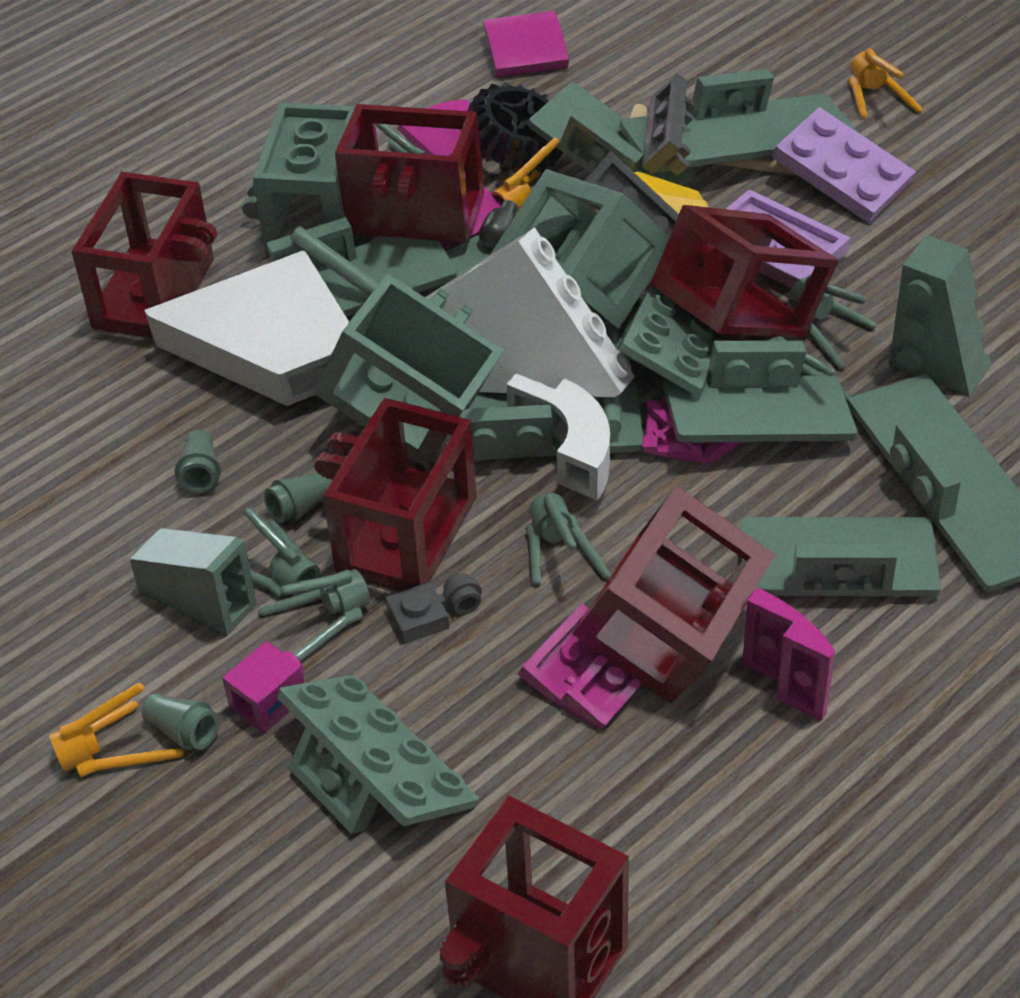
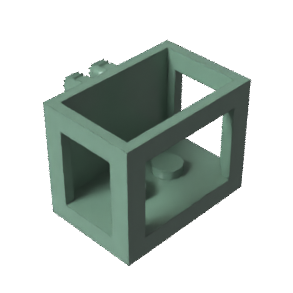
(300, 161)
(606, 251)
(411, 354)

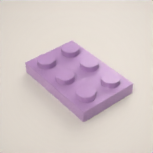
(843, 164)
(819, 234)

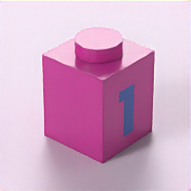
(256, 682)

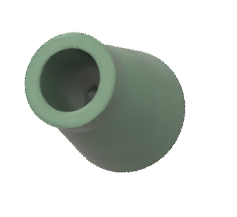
(197, 464)
(294, 496)
(183, 720)

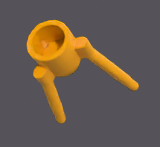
(871, 73)
(517, 187)
(77, 741)

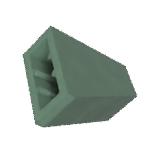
(197, 576)

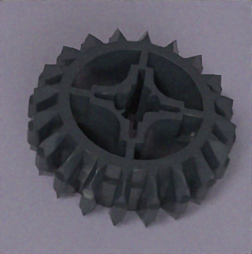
(504, 127)

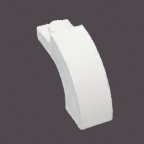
(578, 425)

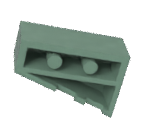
(938, 318)

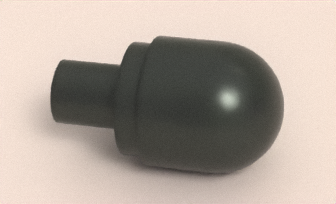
(496, 224)

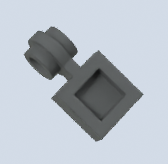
(423, 612)

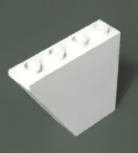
(538, 319)
(257, 328)

